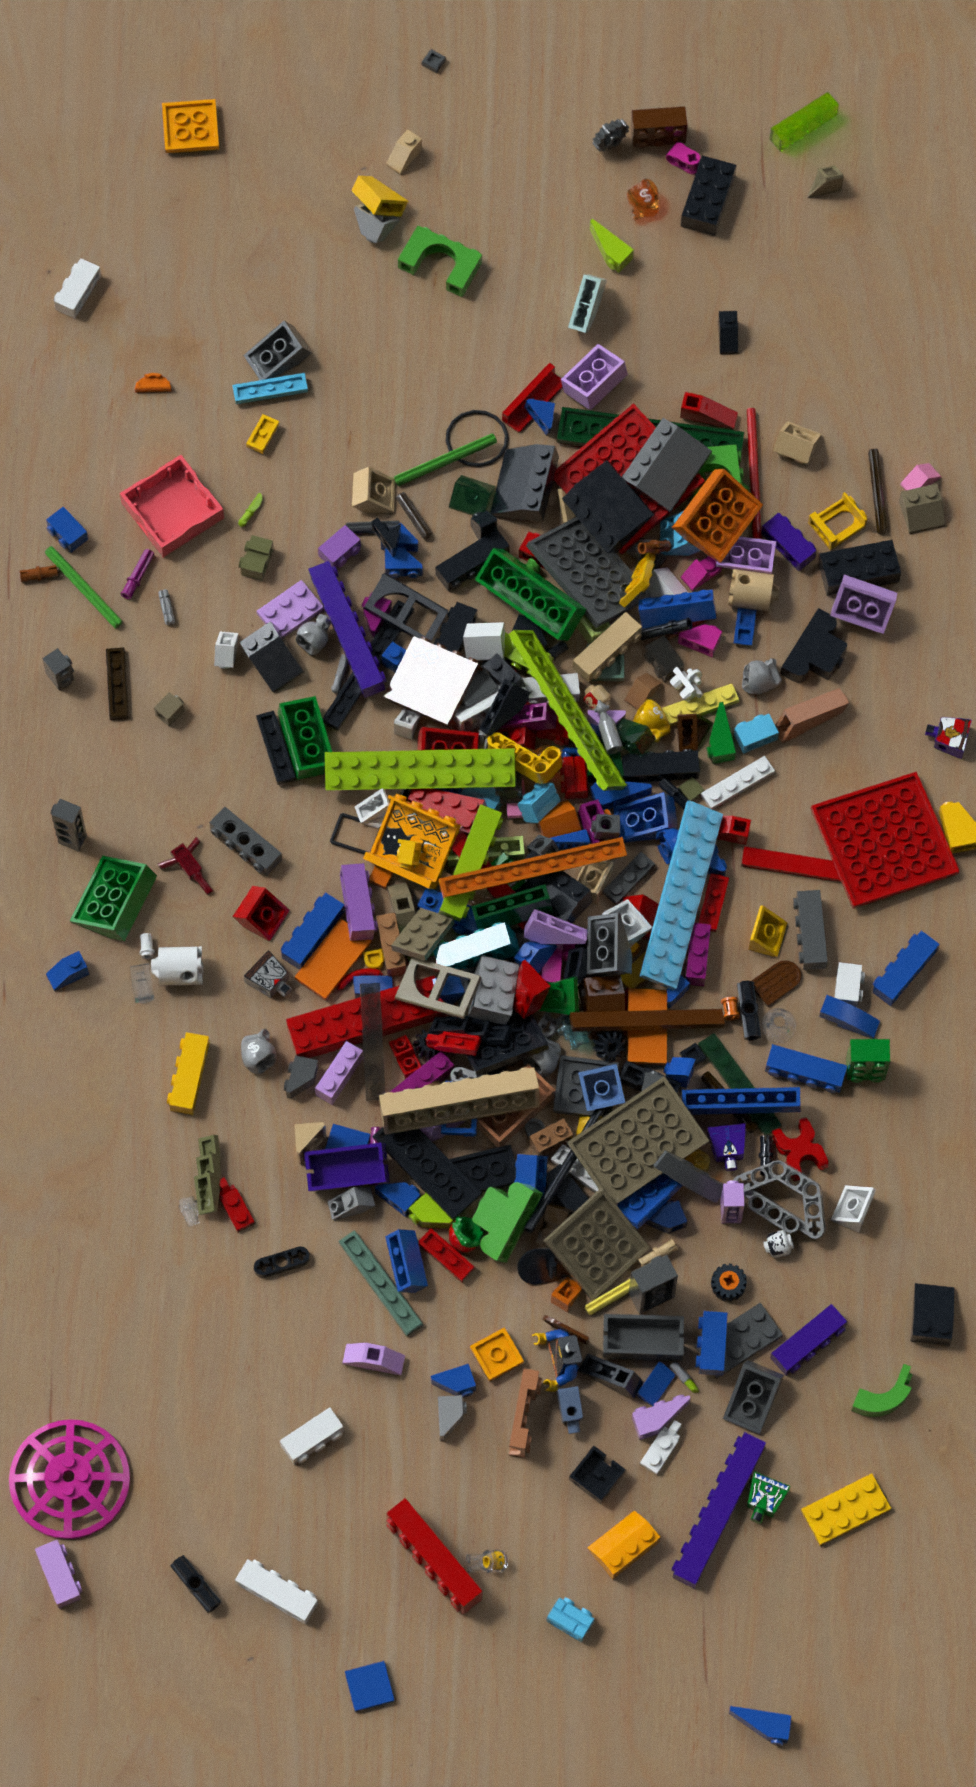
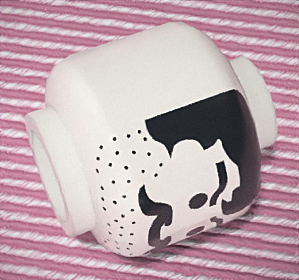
(779, 1244)

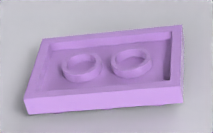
(291, 608)

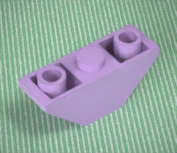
(374, 1358)

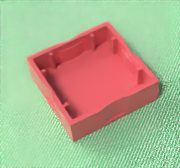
(172, 506)

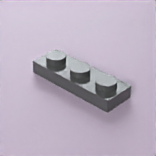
(628, 878)

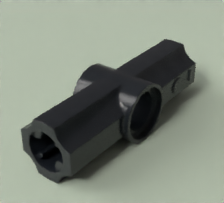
(750, 1021)
(187, 1574)

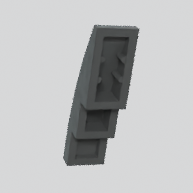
(689, 1176)

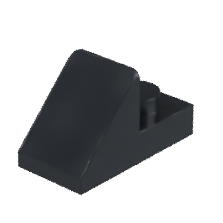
(388, 537)

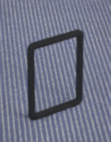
(336, 829)

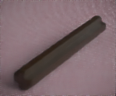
(712, 1083)

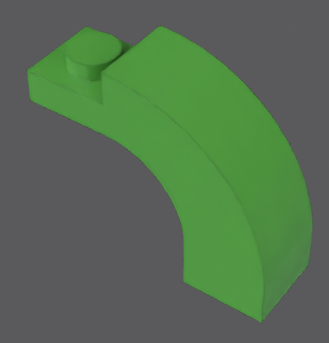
(882, 1404)

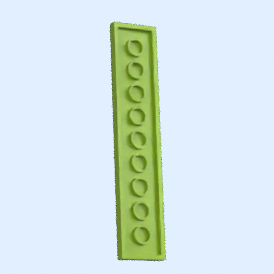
(568, 710)
(420, 769)

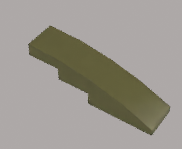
(209, 1174)

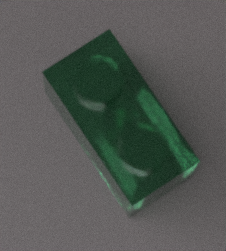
(635, 736)

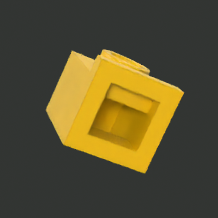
(409, 853)

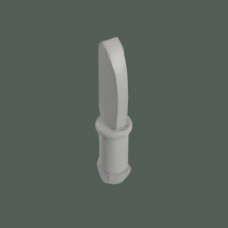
(339, 674)

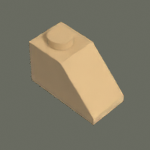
(404, 151)

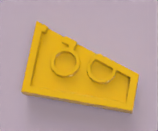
(640, 579)

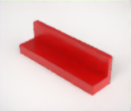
(541, 388)

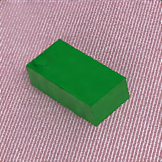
(304, 736)

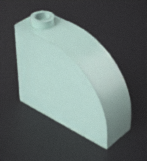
(587, 303)

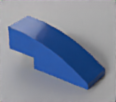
(849, 1017)

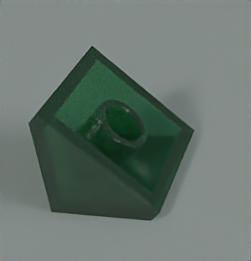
(471, 495)

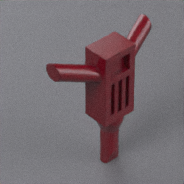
(189, 865)

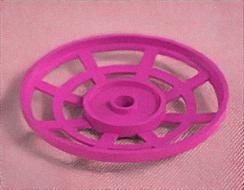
(73, 1490)

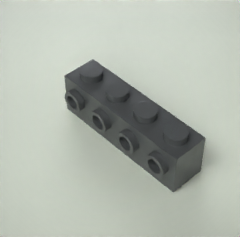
(811, 930)

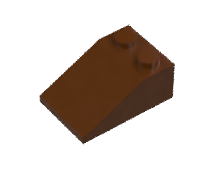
(602, 995)

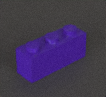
(789, 541)

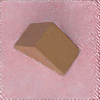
(642, 689)

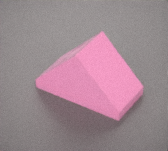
(920, 476)

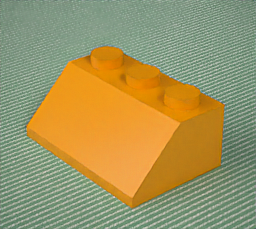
(624, 1544)

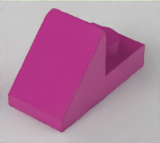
(700, 572)

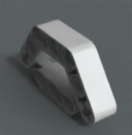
(785, 1215)

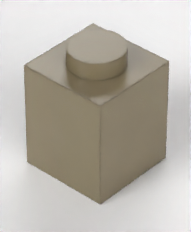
(169, 708)

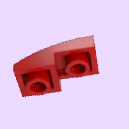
(404, 1055)

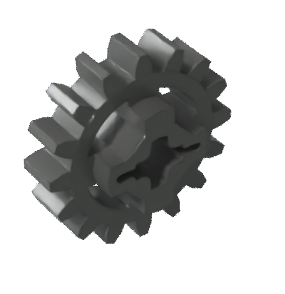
(610, 135)

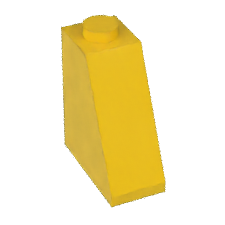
(379, 197)
(958, 827)

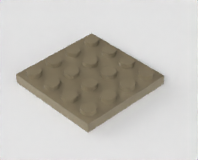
(596, 1244)

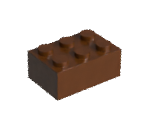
(658, 126)

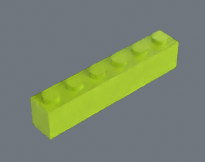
(472, 858)

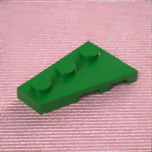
(562, 997)

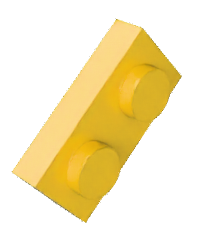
(262, 433)

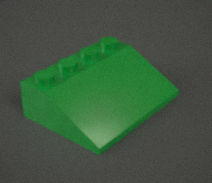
(114, 897)

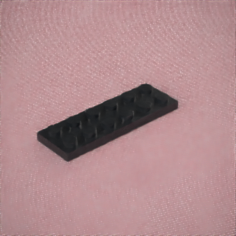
(430, 1170)

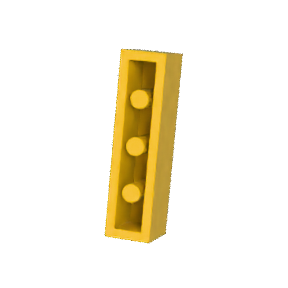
(189, 1073)

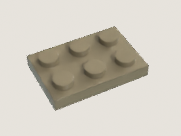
(422, 934)

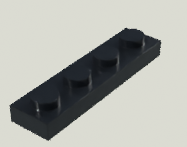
(275, 747)

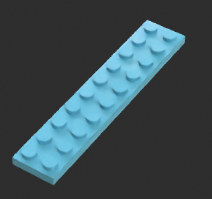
(681, 895)

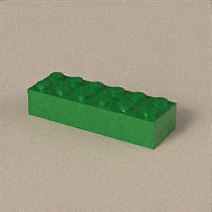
(530, 594)

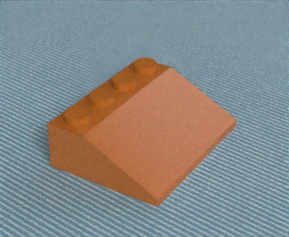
(717, 515)

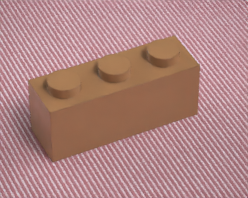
(388, 933)

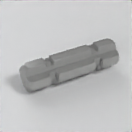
(166, 607)

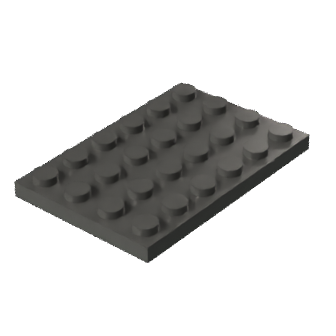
(585, 570)

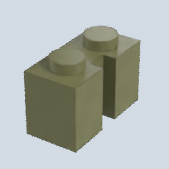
(257, 557)

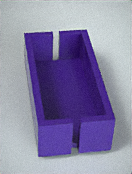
(347, 1166)

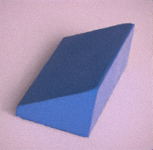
(656, 1384)

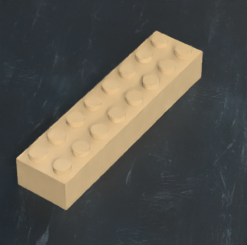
(459, 1100)

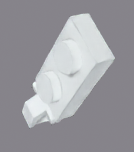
(661, 1448)

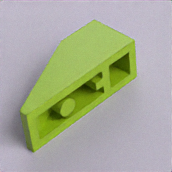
(614, 250)

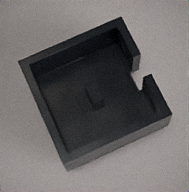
(596, 1476)

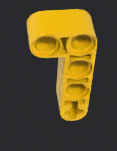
(527, 762)

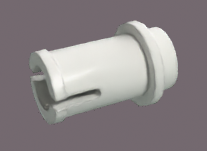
(146, 946)

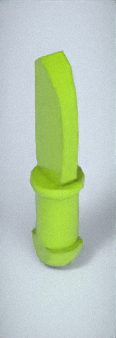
(251, 510)

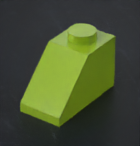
(428, 1214)

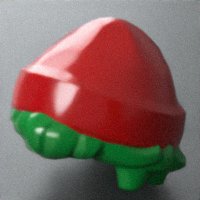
(465, 1234)

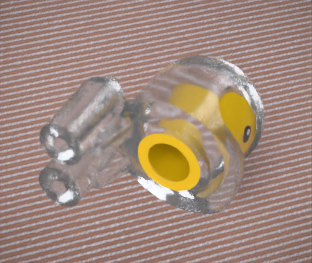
(490, 1561)

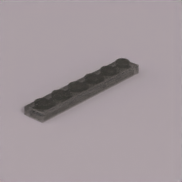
(372, 1040)

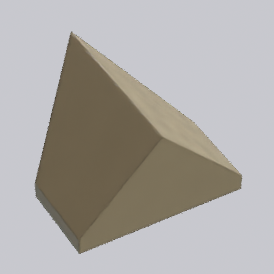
(827, 181)

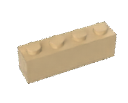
(607, 647)

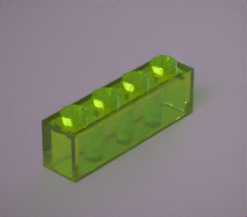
(804, 121)

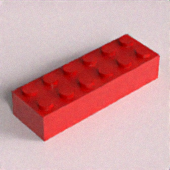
(434, 1556)

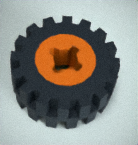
(727, 1289)

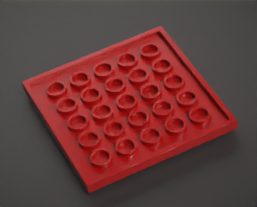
(619, 445)
(884, 840)

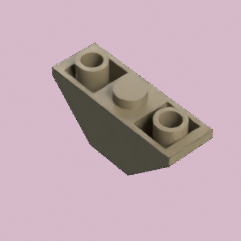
(401, 904)

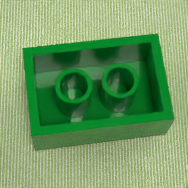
(868, 1060)

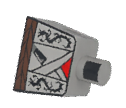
(268, 976)

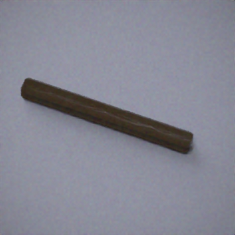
(877, 490)

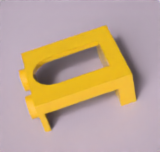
(846, 504)

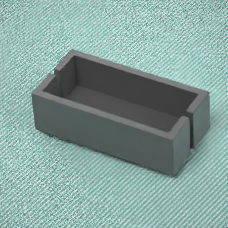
(643, 1337)

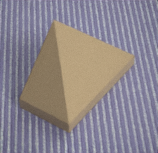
(565, 511)

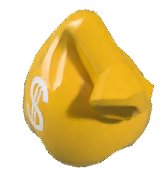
(653, 716)

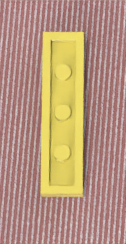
(707, 703)

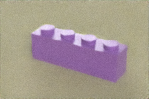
(357, 902)

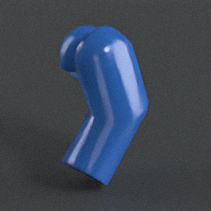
(568, 752)

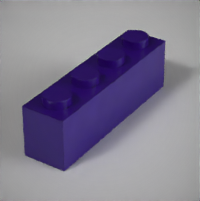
(808, 1340)

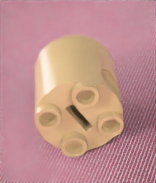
(752, 590)

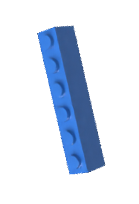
(742, 1100)

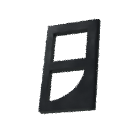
(391, 586)

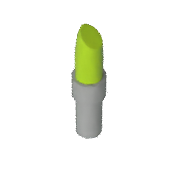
(684, 1377)

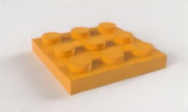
(190, 126)

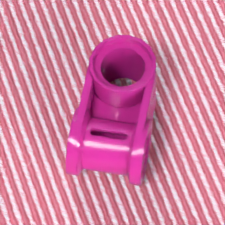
(683, 158)

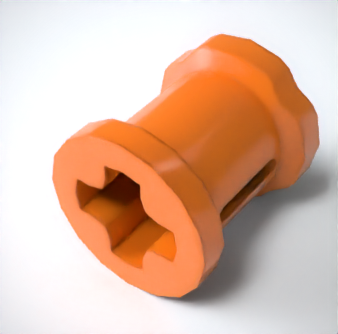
(730, 1008)

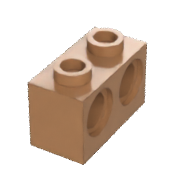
(550, 1138)

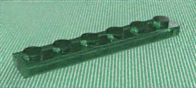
(735, 1078)

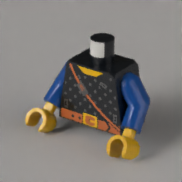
(564, 1355)

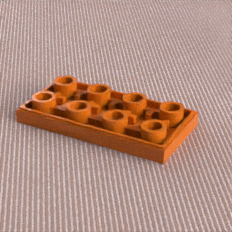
(331, 961)
(647, 1046)

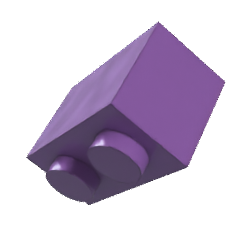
(340, 547)

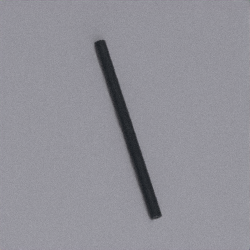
(559, 1178)

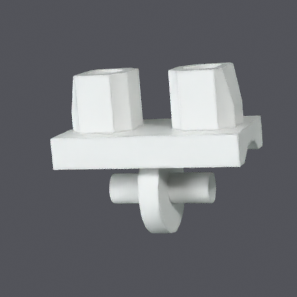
(689, 681)

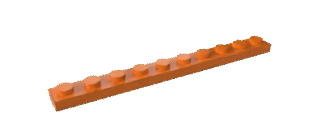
(532, 867)

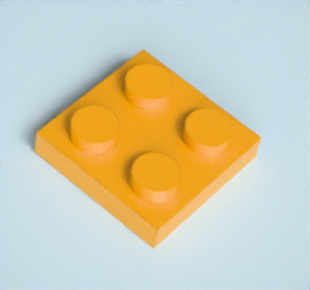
(496, 1354)

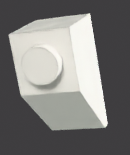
(226, 649)

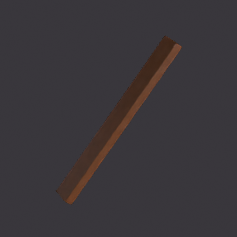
(646, 1020)

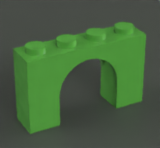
(425, 242)
(725, 458)

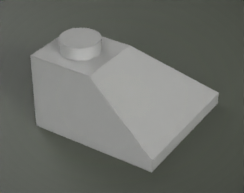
(373, 226)

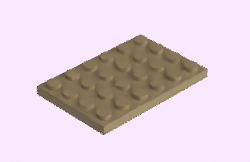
(628, 1141)

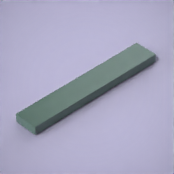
(380, 1283)

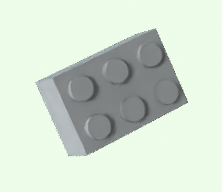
(496, 990)

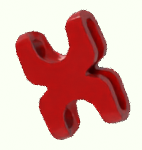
(800, 1148)

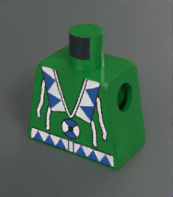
(765, 1497)

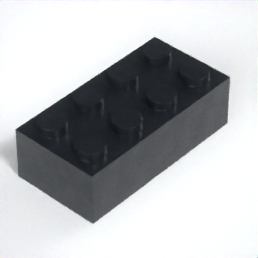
(708, 195)
(869, 563)

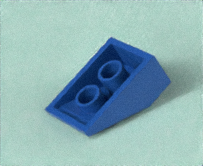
(646, 817)

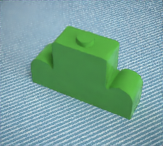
(505, 1217)

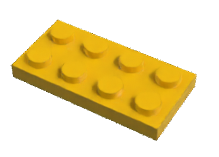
(845, 1509)

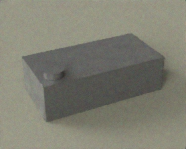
(653, 1284)

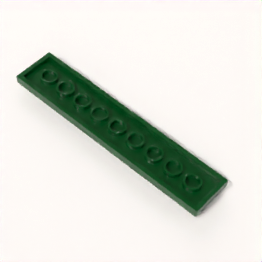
(581, 425)

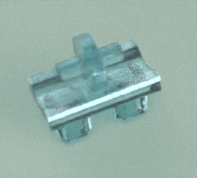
(575, 1038)

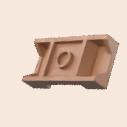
(530, 1386)

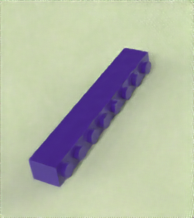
(347, 630)
(717, 1513)

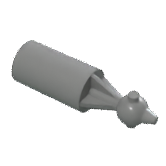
(608, 730)

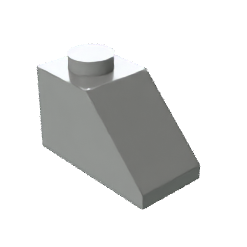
(450, 1414)

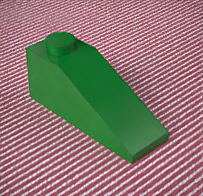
(721, 743)

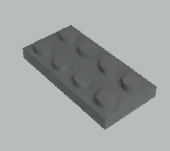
(748, 1336)

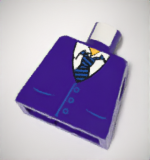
(727, 1144)

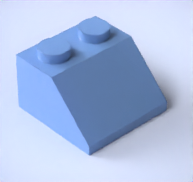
(601, 1087)

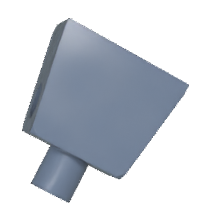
(569, 1399)

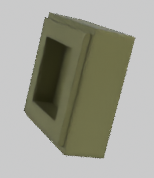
(691, 789)

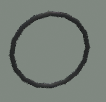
(478, 412)

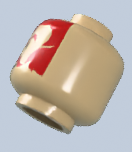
(596, 693)

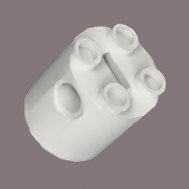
(178, 966)

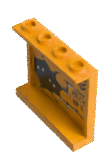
(415, 824)

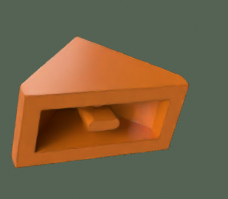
(566, 1294)

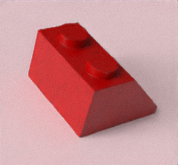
(261, 912)
(529, 990)

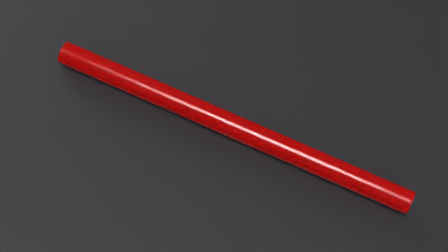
(753, 468)

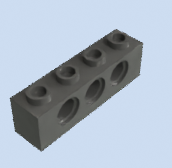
(226, 819)
(69, 824)

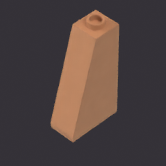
(810, 714)

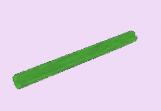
(445, 459)
(83, 587)

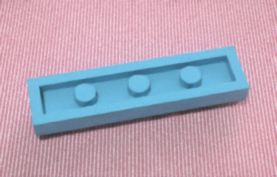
(270, 388)

